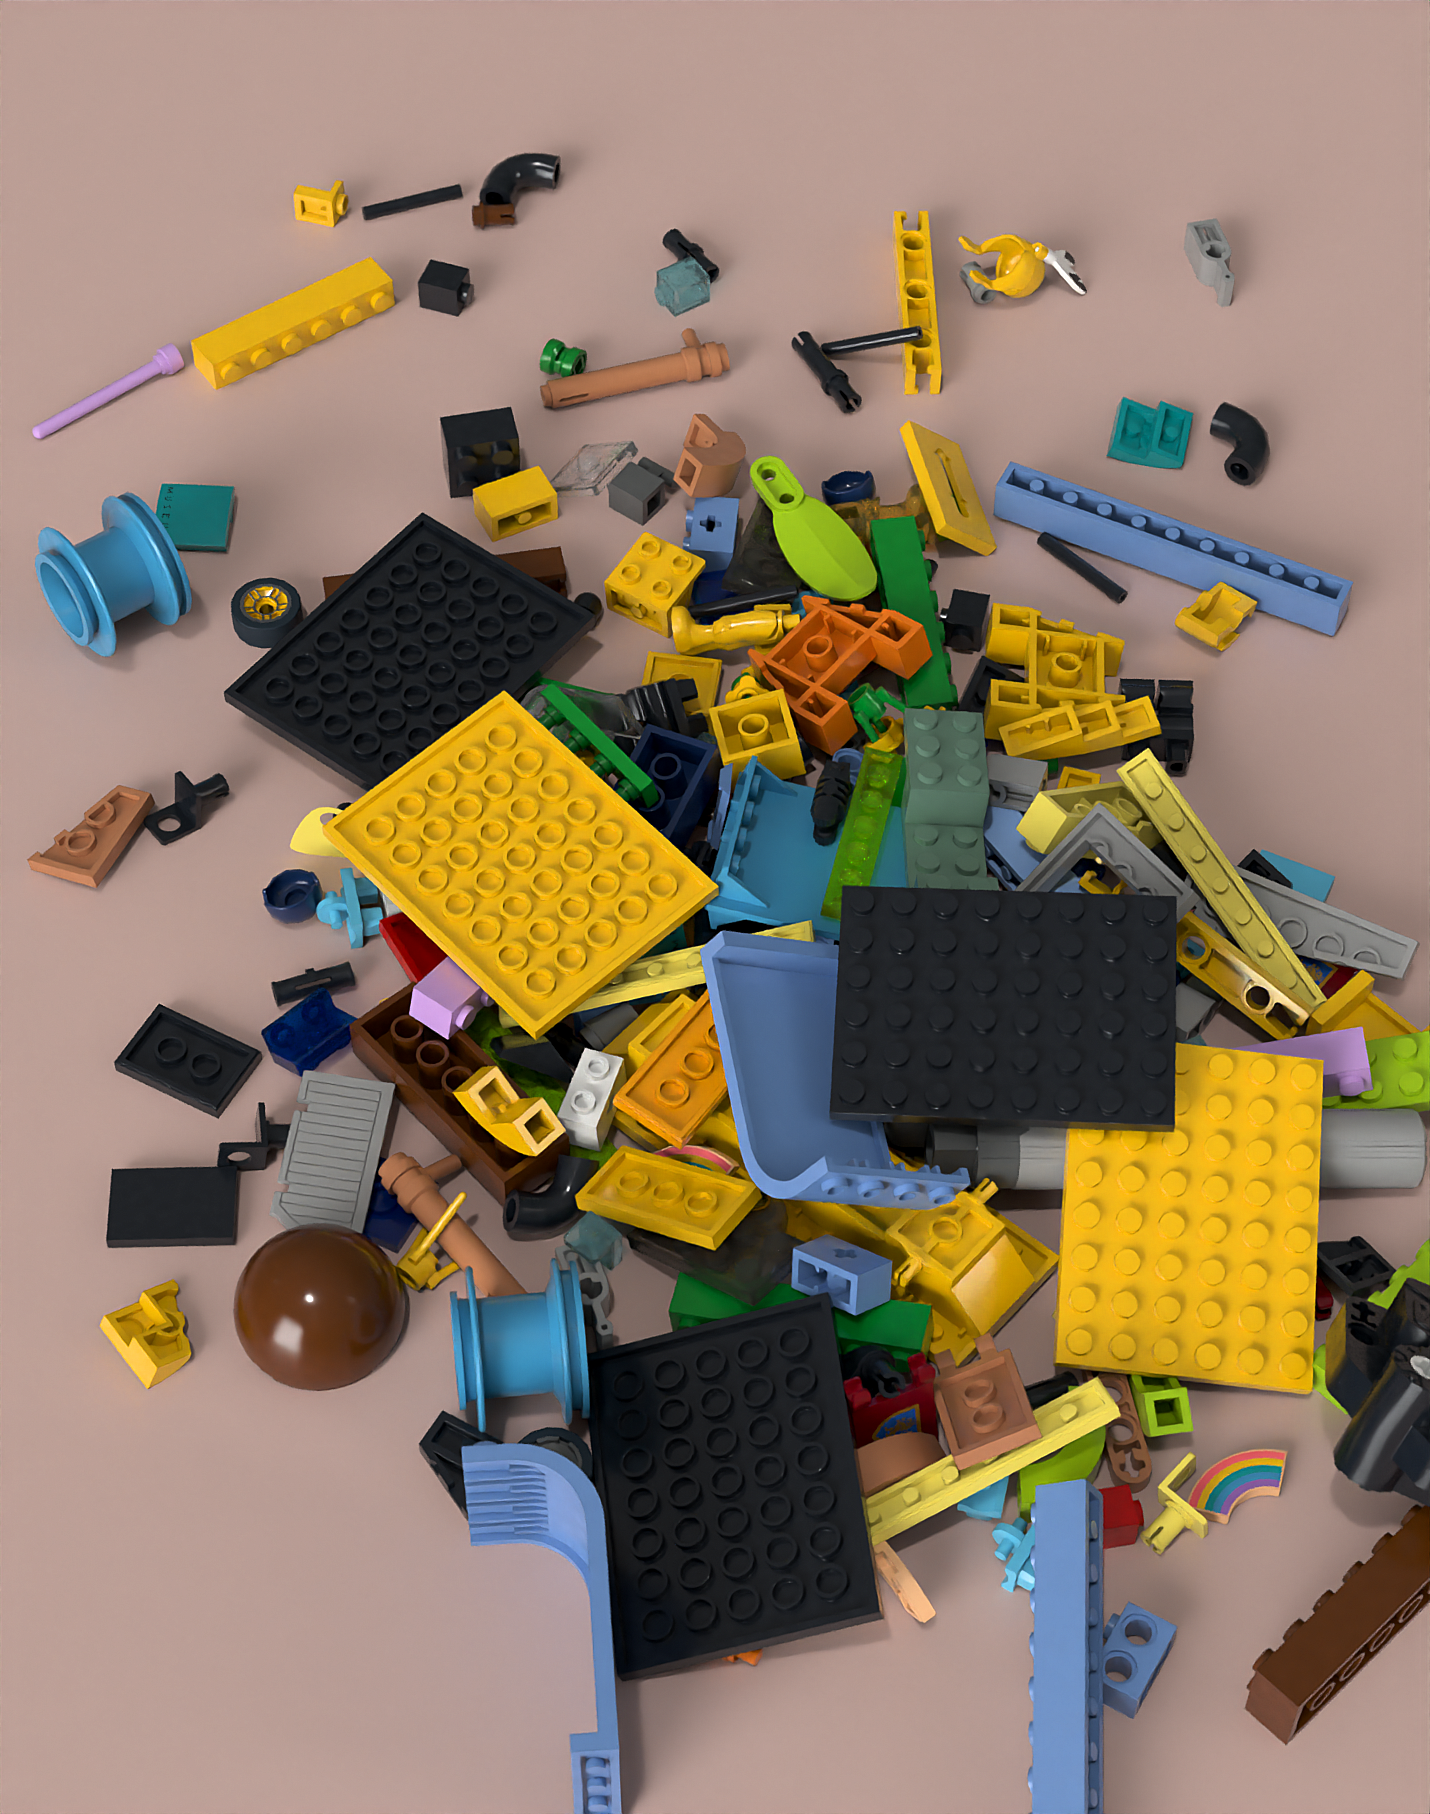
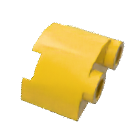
(1216, 615)

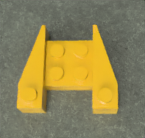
(1057, 661)

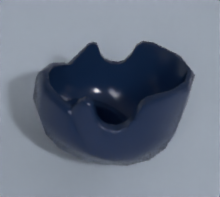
(848, 487)
(293, 896)

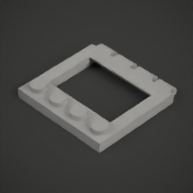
(1120, 852)

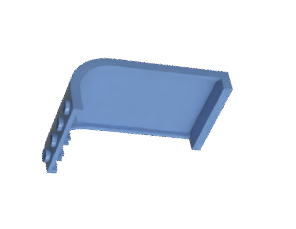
(776, 1048)
(549, 1502)

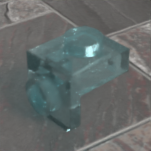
(595, 1241)

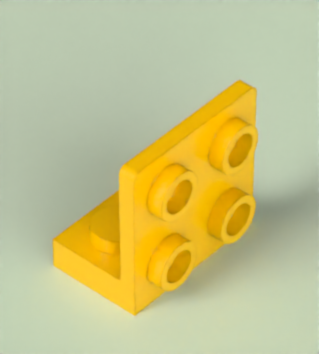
(651, 582)

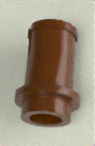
(491, 214)

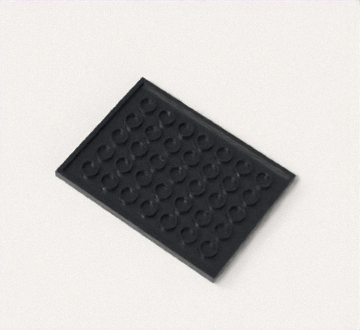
(407, 653)
(1005, 1009)
(730, 1488)

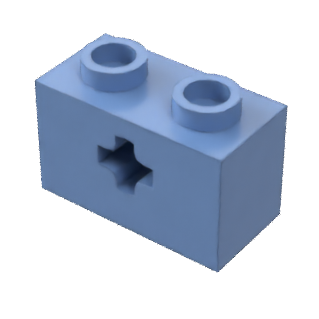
(713, 531)
(847, 1272)

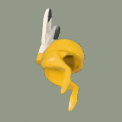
(1021, 265)

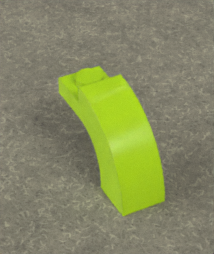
(1160, 1405)
(1074, 1462)

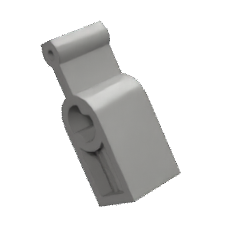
(1210, 257)
(1015, 781)
(1194, 1008)
(594, 1295)

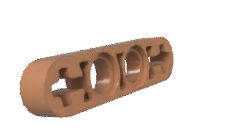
(1115, 1450)

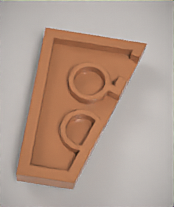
(96, 842)

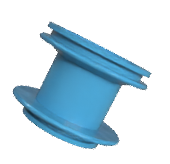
(113, 574)
(522, 1344)

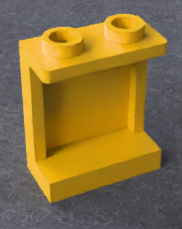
(1358, 1007)

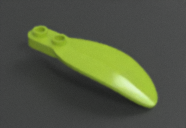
(813, 536)

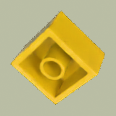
(761, 729)

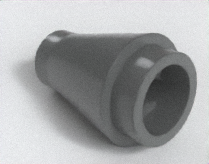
(607, 1026)

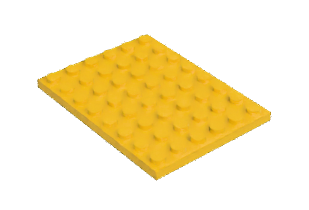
(520, 863)
(1199, 1240)

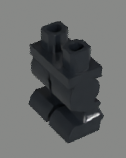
(663, 707)
(1175, 720)

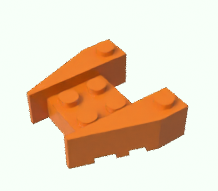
(827, 654)

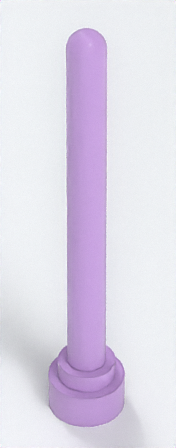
(165, 361)

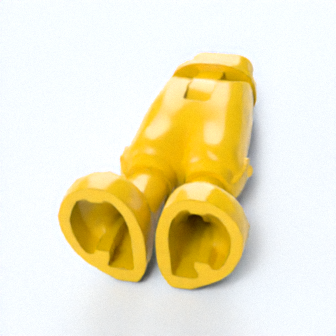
(730, 631)

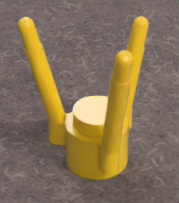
(419, 1263)

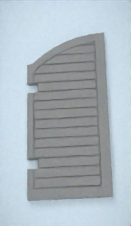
(333, 1151)

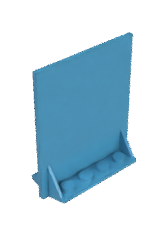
(771, 863)

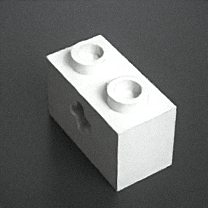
(589, 1099)

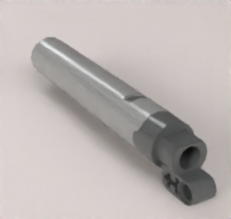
(1356, 1150)

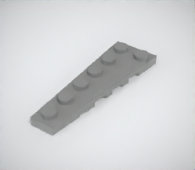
(1319, 929)

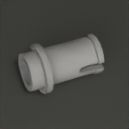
(978, 291)

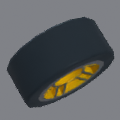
(265, 611)

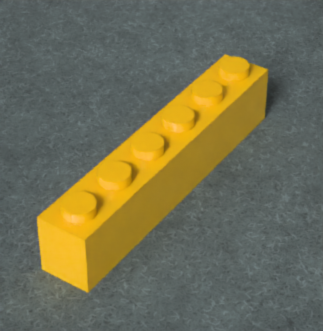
(293, 323)

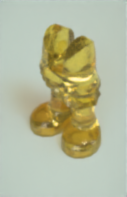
(861, 512)

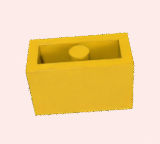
(515, 503)

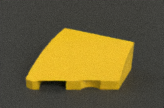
(150, 1334)

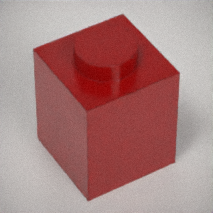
(1120, 1516)

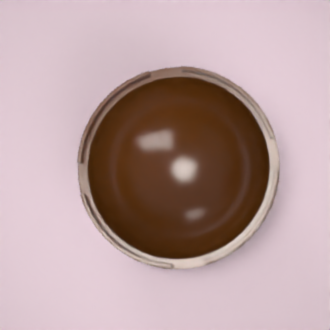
(319, 1306)

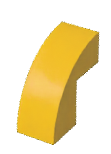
(519, 1123)

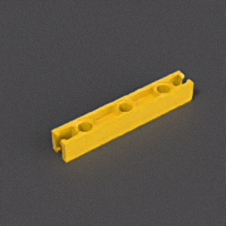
(916, 301)
(1225, 968)

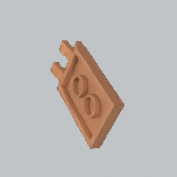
(983, 1404)

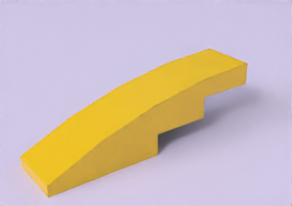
(1078, 732)

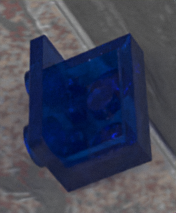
(308, 1033)

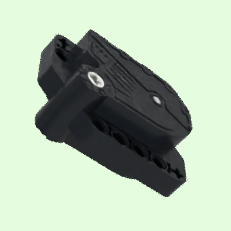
(1382, 1379)

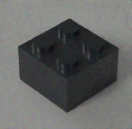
(479, 449)

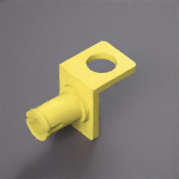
(1176, 1512)

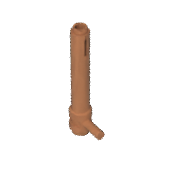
(688, 365)
(420, 1195)

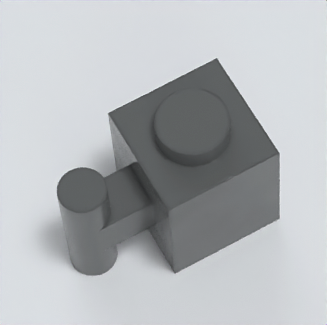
(640, 490)

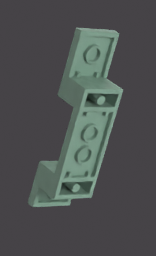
(945, 800)

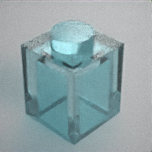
(682, 286)

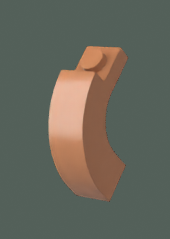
(709, 459)
(895, 1459)

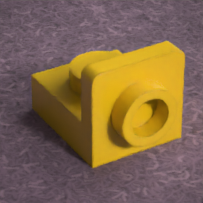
(320, 205)

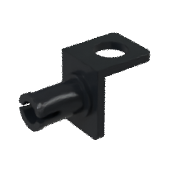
(187, 806)
(267, 1137)

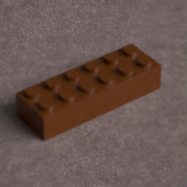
(426, 1074)
(1344, 1630)

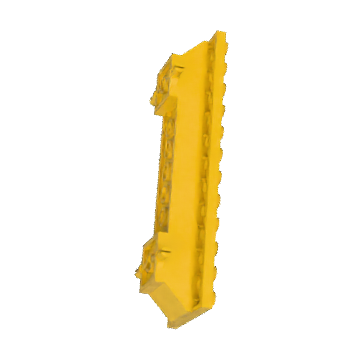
(954, 1257)

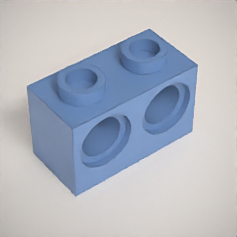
(1136, 1662)

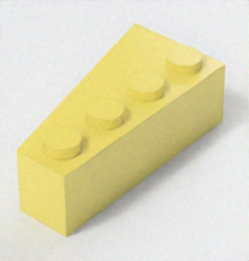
(1061, 810)

